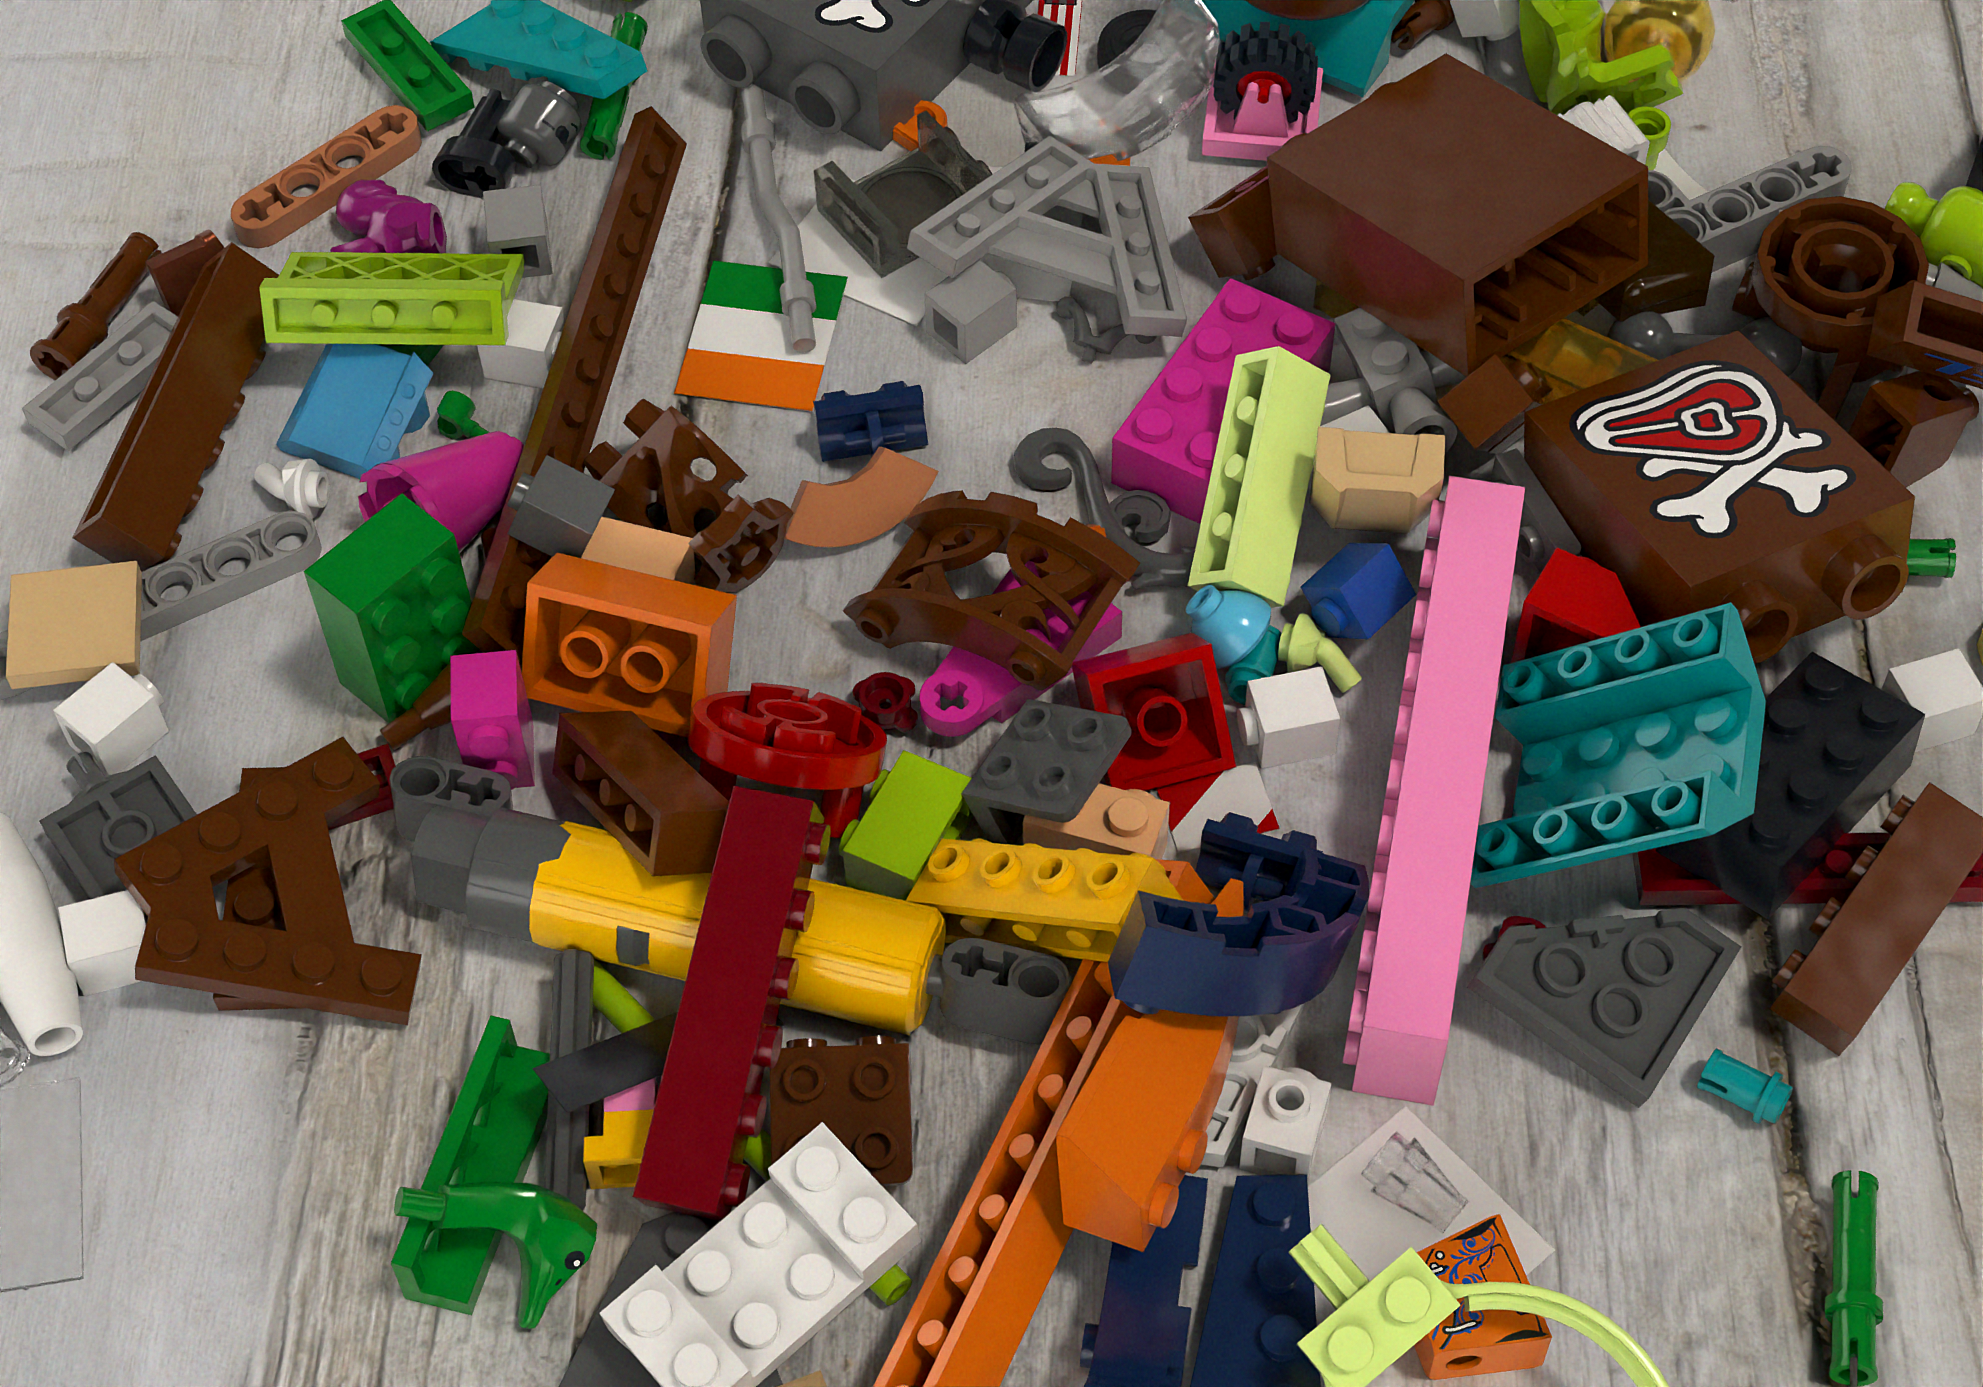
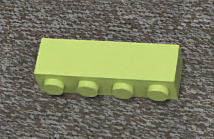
(1260, 475)

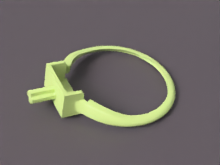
(1406, 1301)

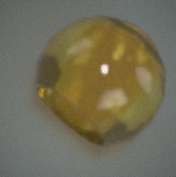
(1678, 25)

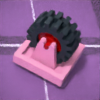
(1261, 93)

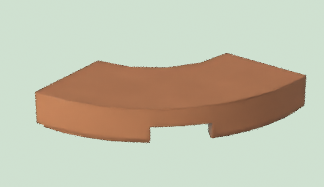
(861, 505)

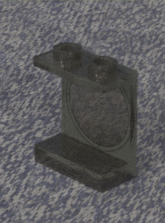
(891, 201)

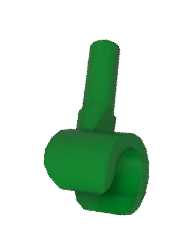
(455, 416)

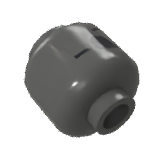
(540, 124)

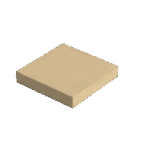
(73, 624)

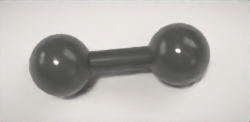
(1654, 337)

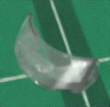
(1137, 94)

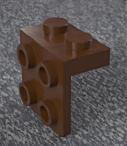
(855, 1092)

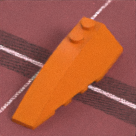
(1144, 1117)

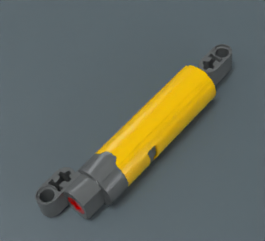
(583, 891)

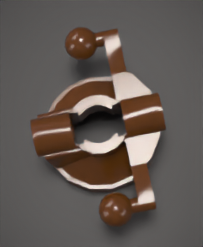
(1823, 278)

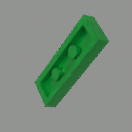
(408, 64)

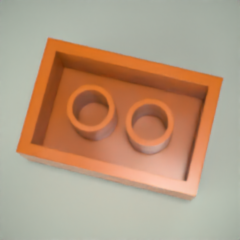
(625, 641)

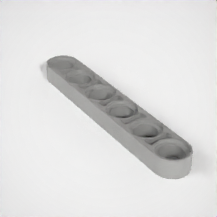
(209, 586)

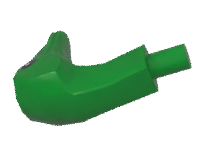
(546, 1226)

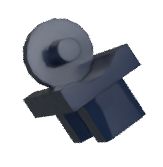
(865, 421)
(1239, 852)

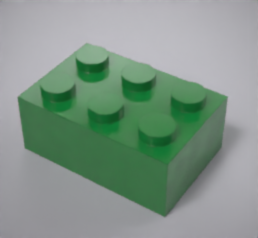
(392, 606)

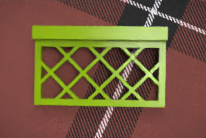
(391, 298)

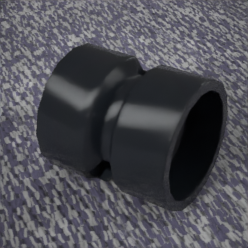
(1017, 44)

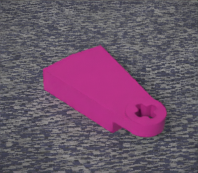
(991, 689)

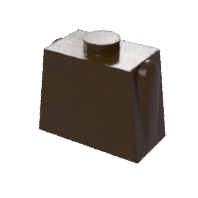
(1675, 273)

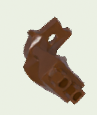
(659, 471)

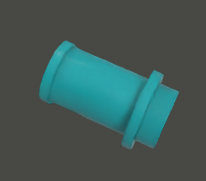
(1256, 665)
(1745, 1086)

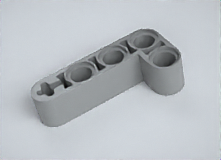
(1735, 215)

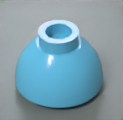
(1229, 621)

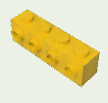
(1037, 895)

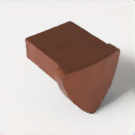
(179, 268)

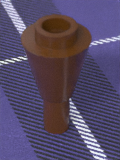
(429, 711)

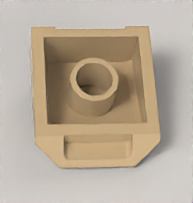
(1376, 479)

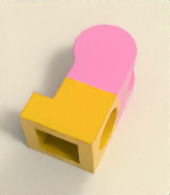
(617, 1155)

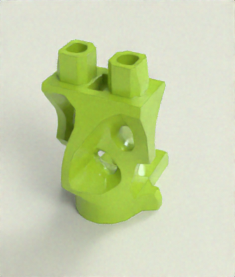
(1565, 62)

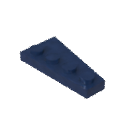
(1259, 1292)

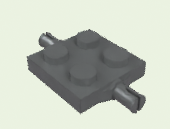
(112, 818)

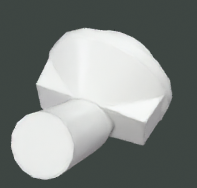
(298, 483)

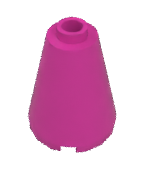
(453, 483)

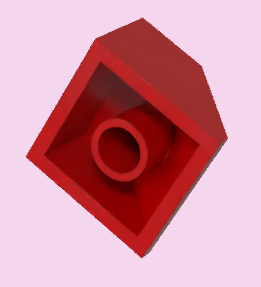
(1571, 606)
(1172, 705)

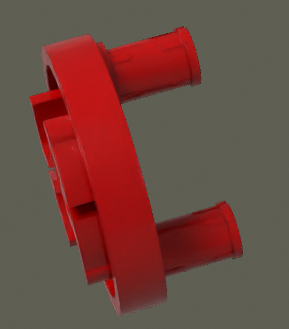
(789, 742)

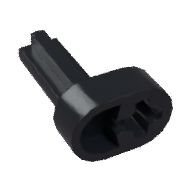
(473, 159)

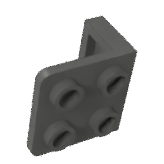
(1043, 767)

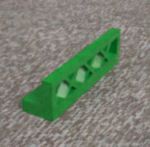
(485, 1140)

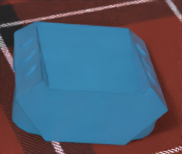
(357, 407)

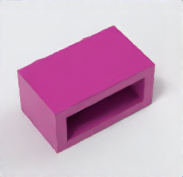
(493, 715)

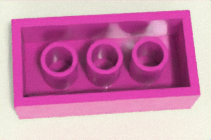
(1176, 425)

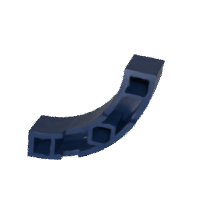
(1249, 965)
(1140, 1323)

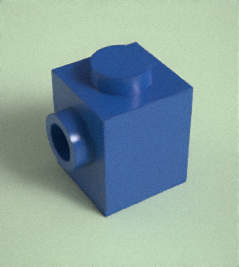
(1358, 591)

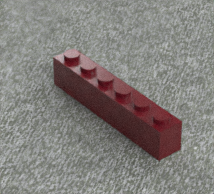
(731, 1005)

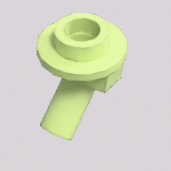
(1304, 645)

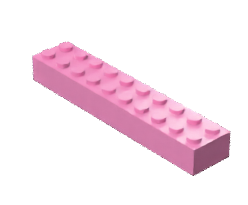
(1434, 794)

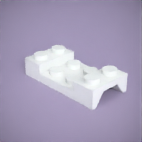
(766, 1272)

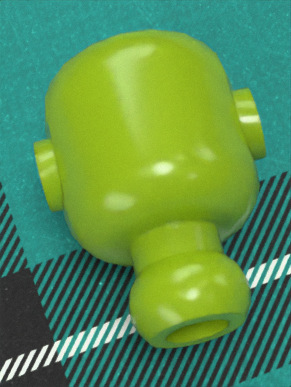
(1947, 228)

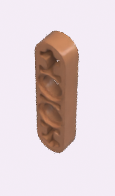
(381, 139)

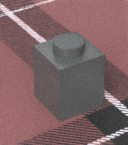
(558, 508)

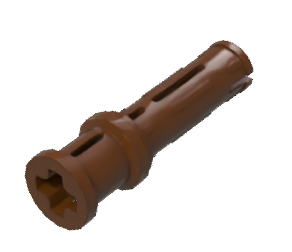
(85, 323)

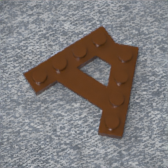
(315, 954)

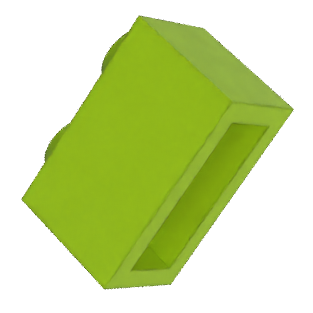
(903, 825)

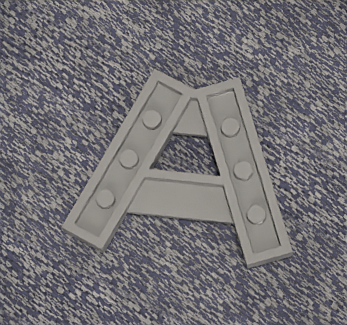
(1007, 221)

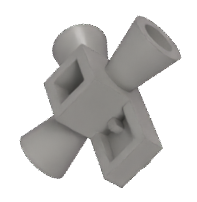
(1392, 379)

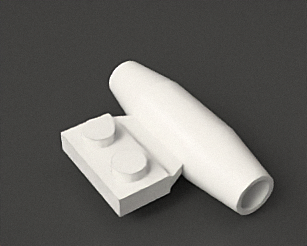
(34, 970)

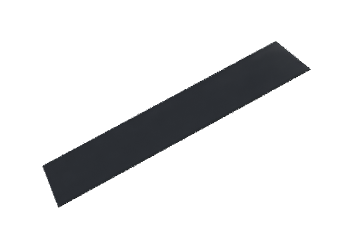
(610, 1064)

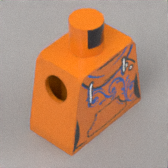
(1480, 1339)

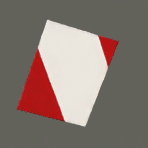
(1212, 797)

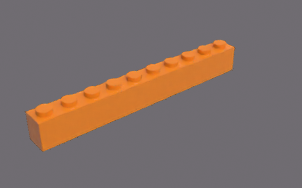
(1012, 1217)

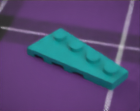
(542, 42)

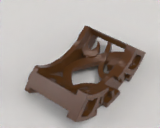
(953, 532)

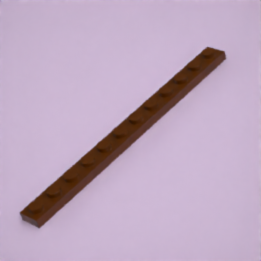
(582, 363)

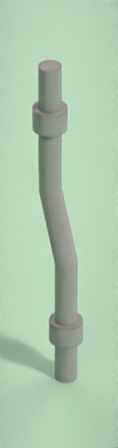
(796, 292)

